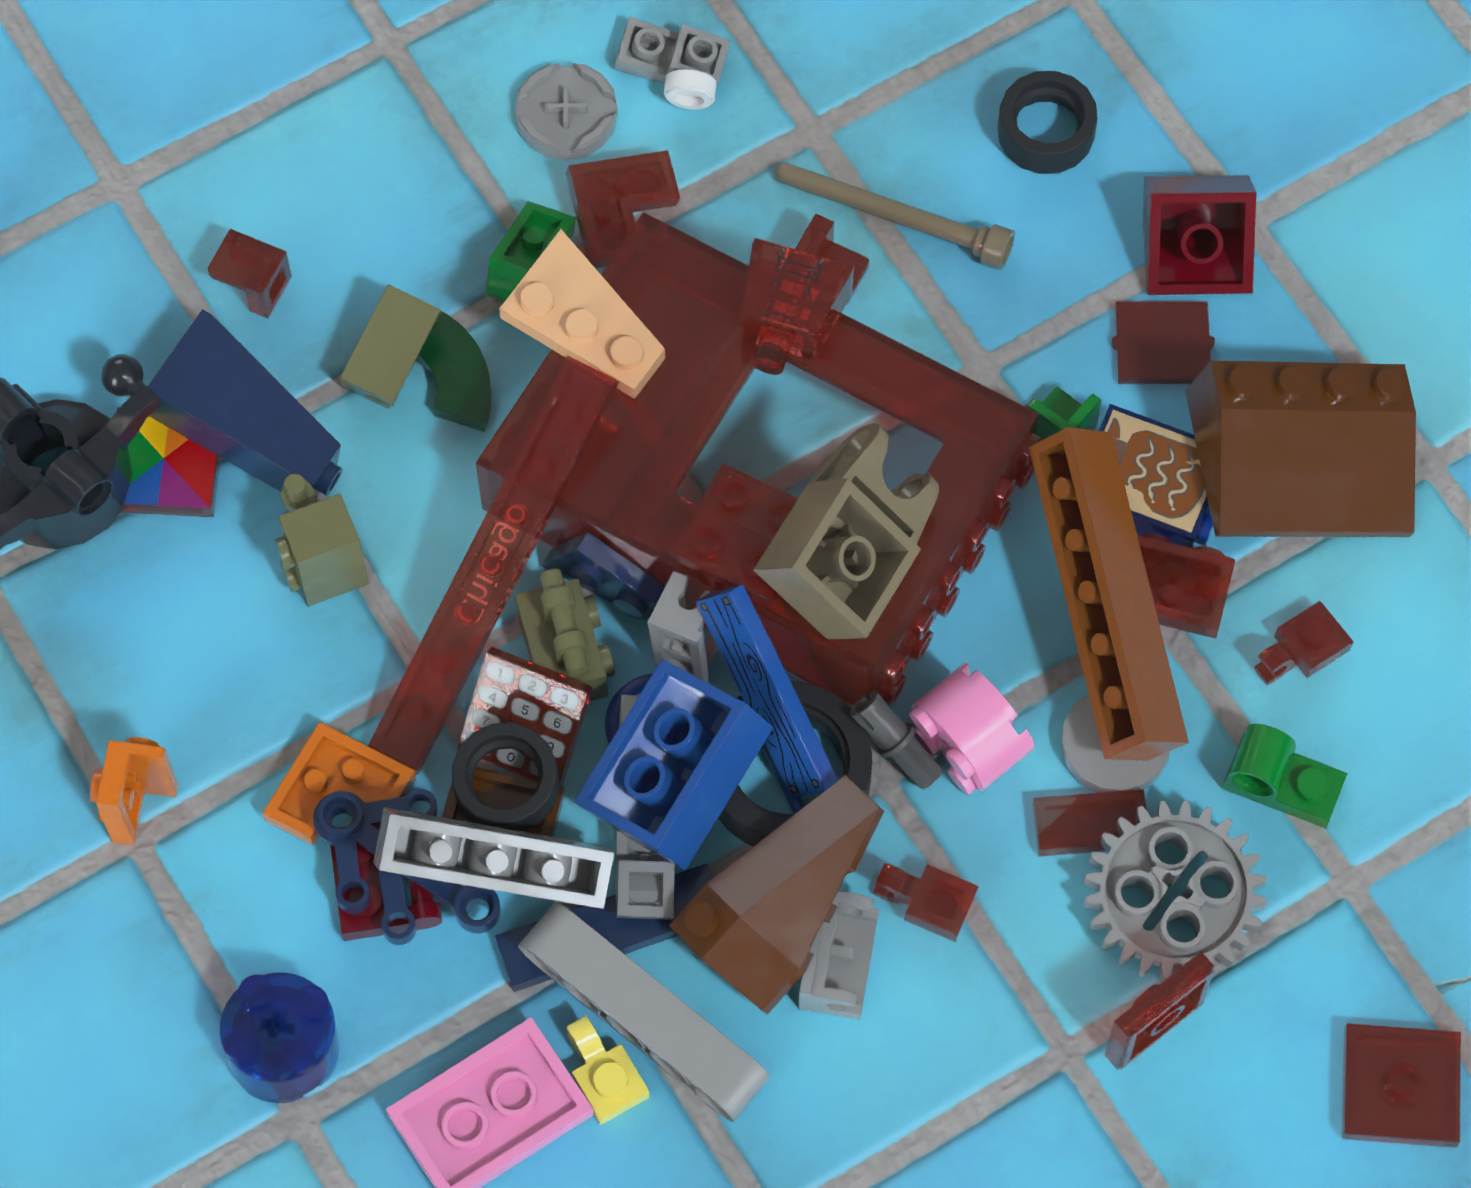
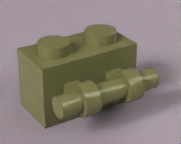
(318, 544)
(560, 633)

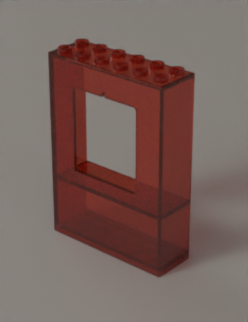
(649, 443)

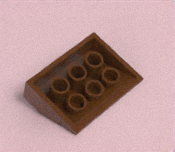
(1306, 448)

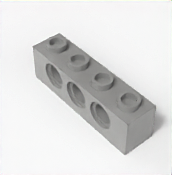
(493, 858)

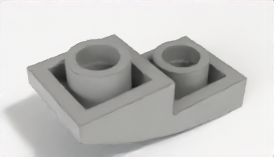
(655, 51)

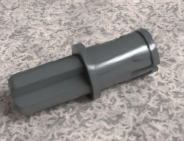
(895, 739)

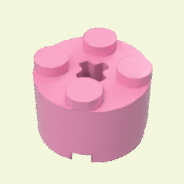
(971, 728)

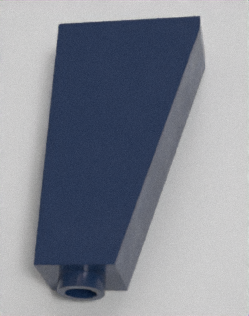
(240, 412)

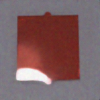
(1161, 341)

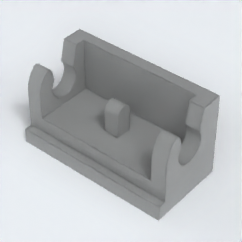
(679, 632)
(841, 959)

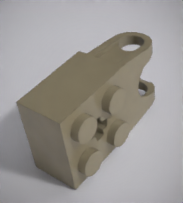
(849, 538)

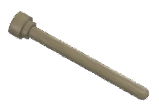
(990, 244)

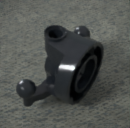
(87, 482)

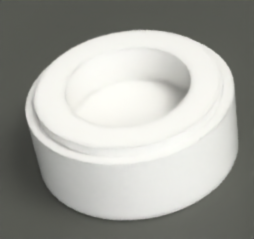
(690, 89)

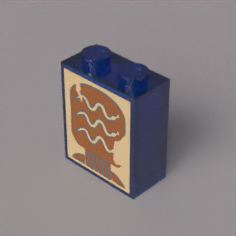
(1160, 477)

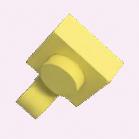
(606, 1077)

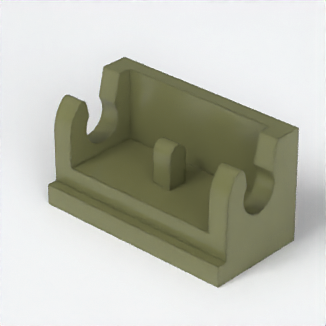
(389, 346)

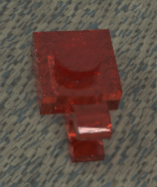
(1305, 641)
(935, 901)

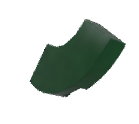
(458, 373)

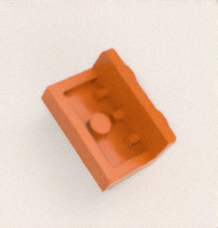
(120, 786)

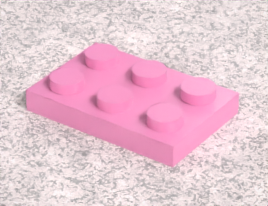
(490, 1110)

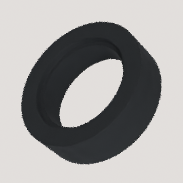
(833, 719)

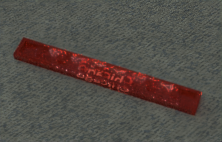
(493, 563)

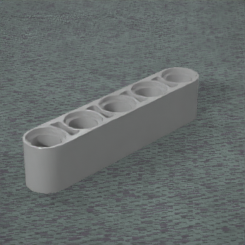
(644, 1011)

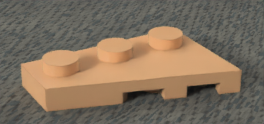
(582, 316)

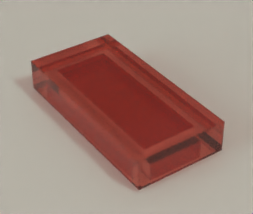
(1078, 821)

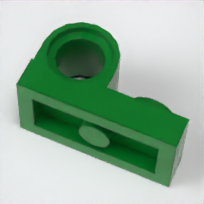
(523, 246)
(1277, 777)

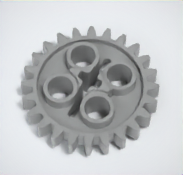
(1134, 862)

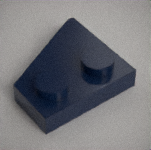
(606, 574)

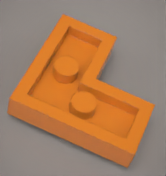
(330, 765)

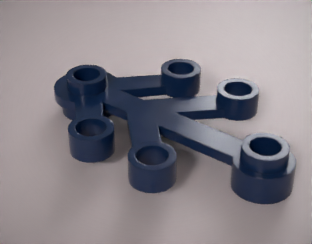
(362, 832)

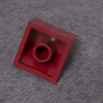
(1199, 234)

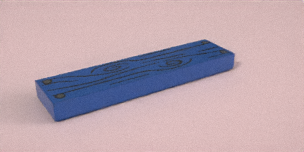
(767, 690)

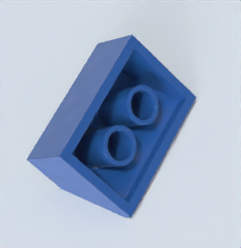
(674, 764)

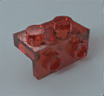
(1186, 583)

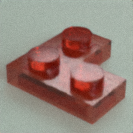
(609, 193)

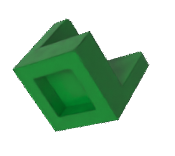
(1063, 411)

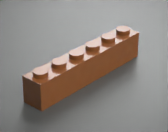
(1108, 595)

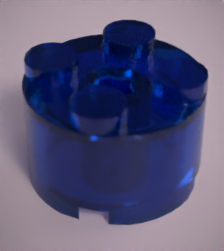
(261, 1011)

